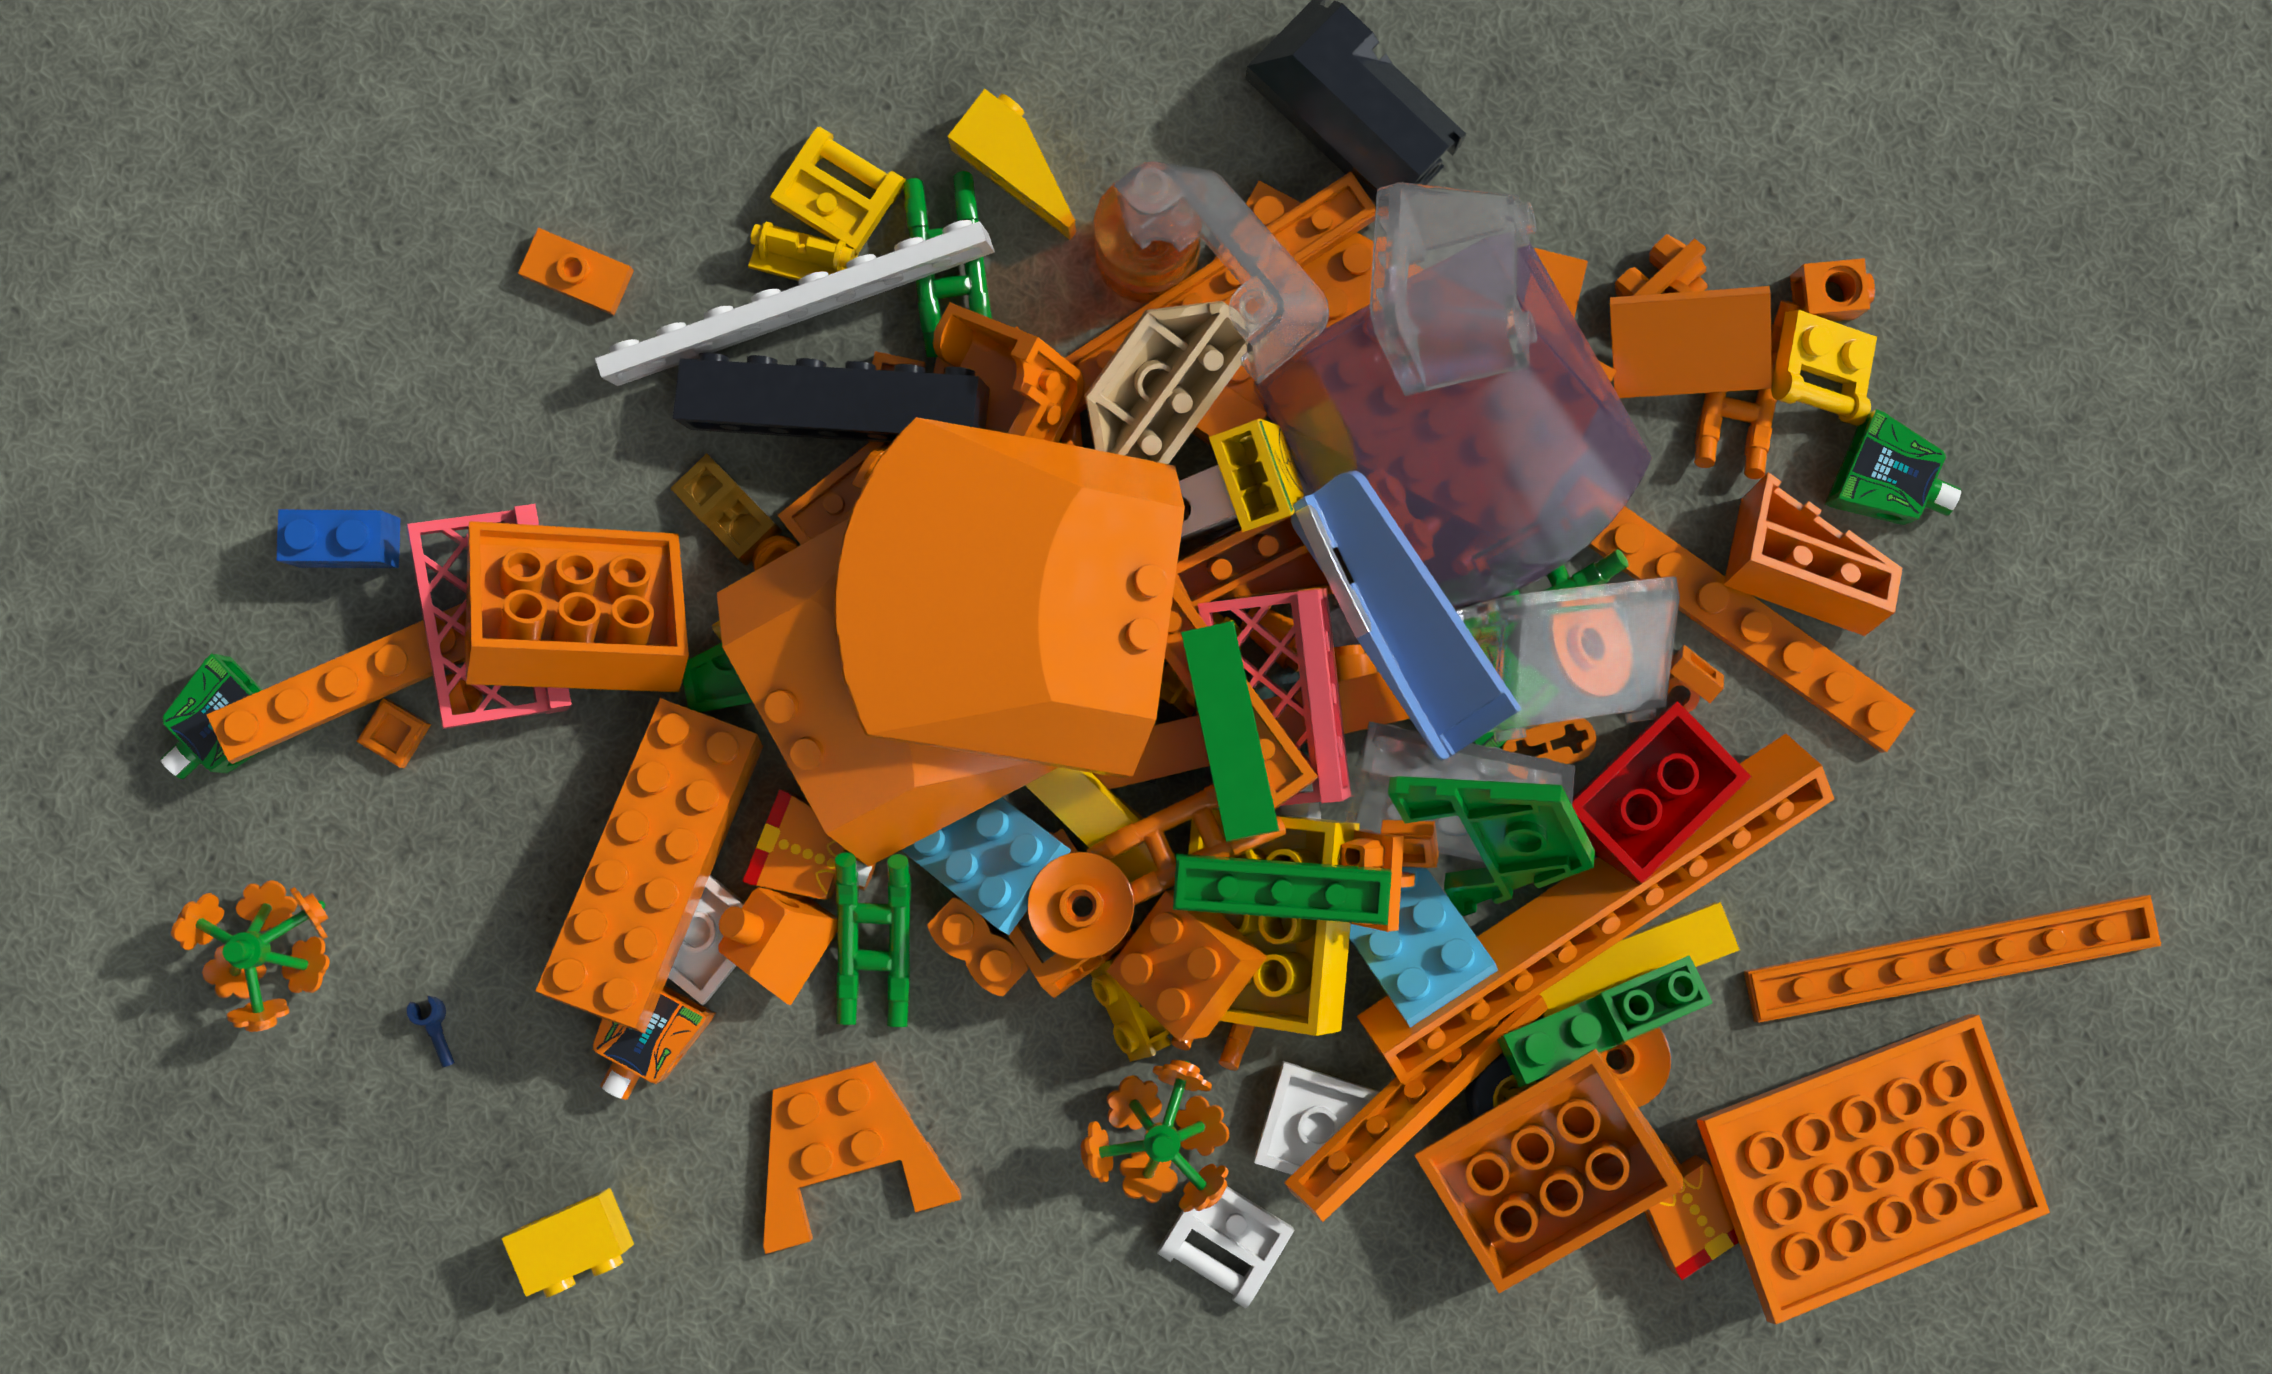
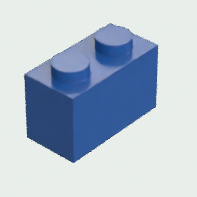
(338, 538)

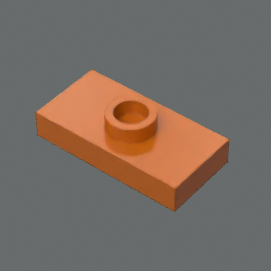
(576, 271)

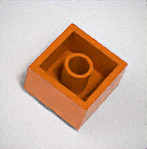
(1186, 967)

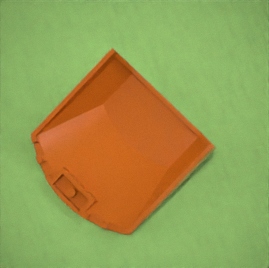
(1009, 597)
(862, 788)

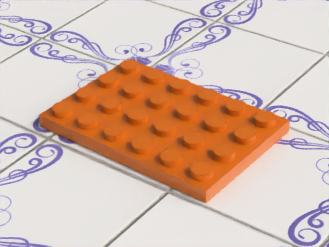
(1872, 1167)

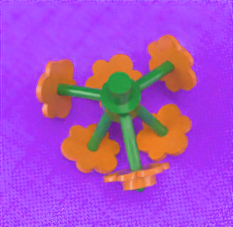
(242, 958)
(1148, 1168)

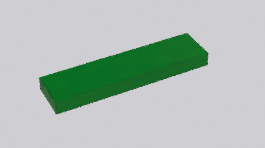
(1230, 731)
(1282, 889)

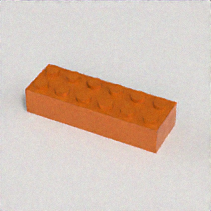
(651, 866)

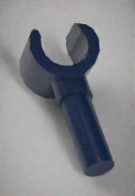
(433, 1027)

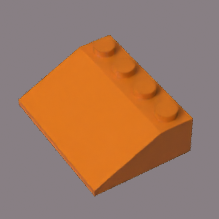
(574, 608)
(1550, 1170)

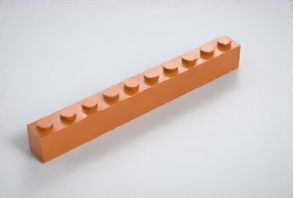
(1601, 908)

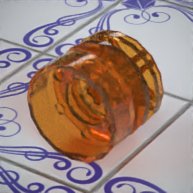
(1132, 272)

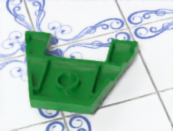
(1518, 829)

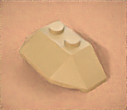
(1163, 380)

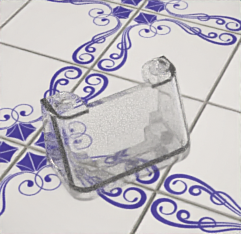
(1449, 284)
(1277, 302)
(1580, 650)

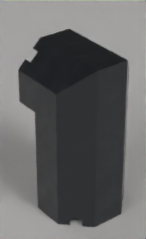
(1352, 103)

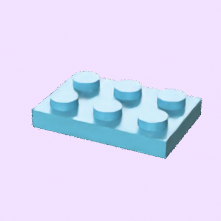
(990, 860)
(1429, 956)

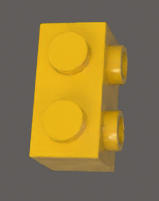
(568, 1243)

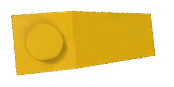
(1002, 148)

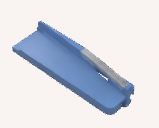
(1402, 616)

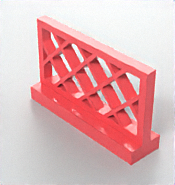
(1317, 682)
(547, 699)

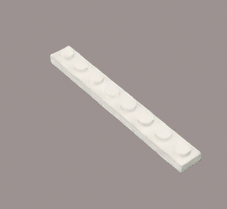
(813, 296)

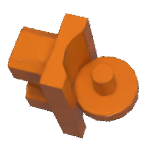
(1678, 266)
(1380, 851)

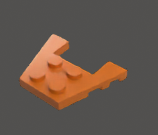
(836, 1129)

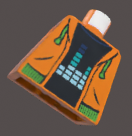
(651, 1055)

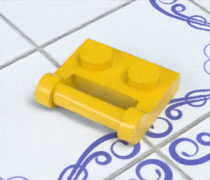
(827, 202)
(1828, 352)

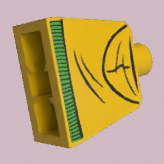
(1257, 472)

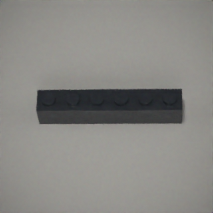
(822, 400)

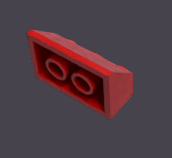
(1657, 793)

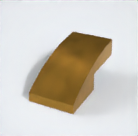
(725, 508)

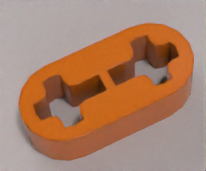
(1545, 733)

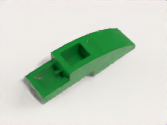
(1605, 1020)

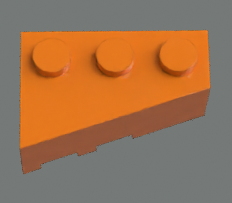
(1807, 564)
(1249, 565)

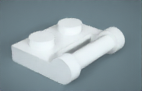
(1238, 1228)

